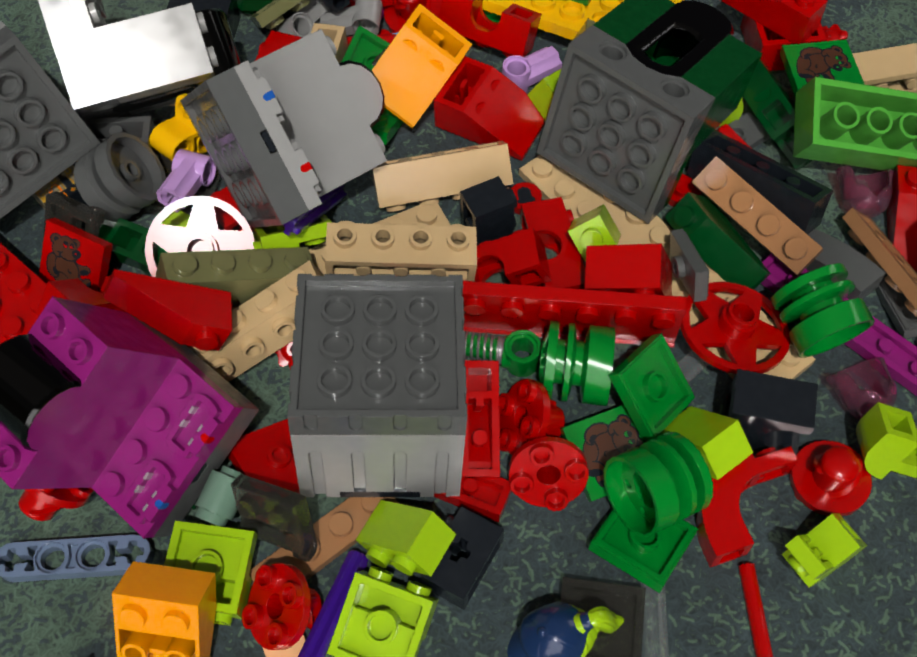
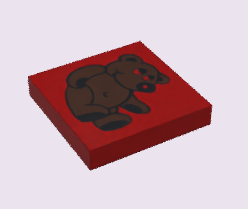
(73, 255)

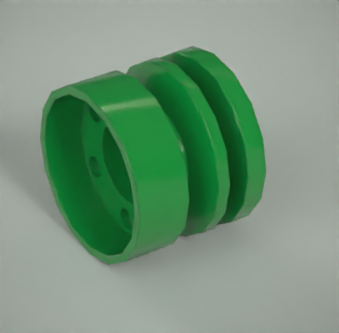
(819, 305)
(578, 362)
(658, 483)

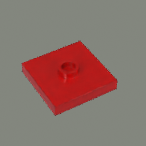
(267, 456)

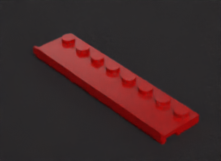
(514, 307)

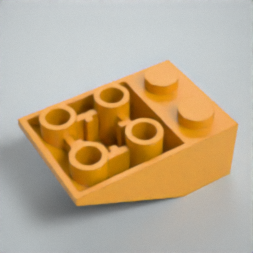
(418, 64)
(164, 611)

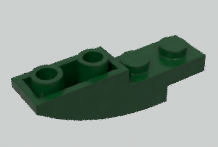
(773, 110)
(128, 243)

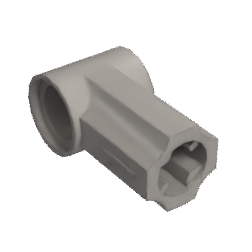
(364, 13)
(302, 21)

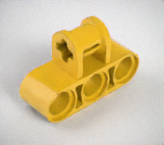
(176, 134)

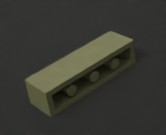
(235, 271)

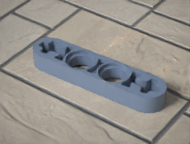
(74, 562)

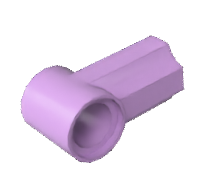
(531, 68)
(187, 175)

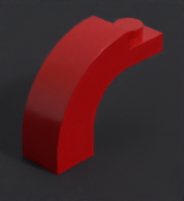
(720, 525)

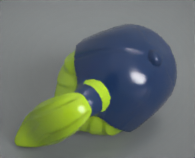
(561, 631)

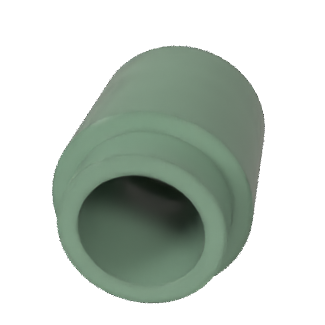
(217, 499)

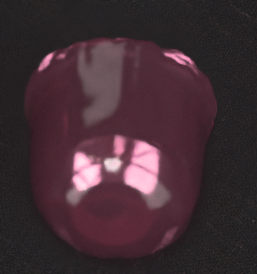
(865, 193)
(870, 375)

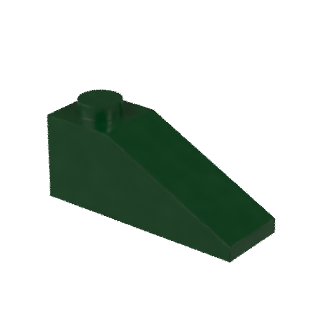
(717, 241)

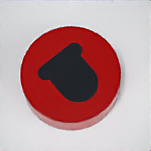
(525, 193)

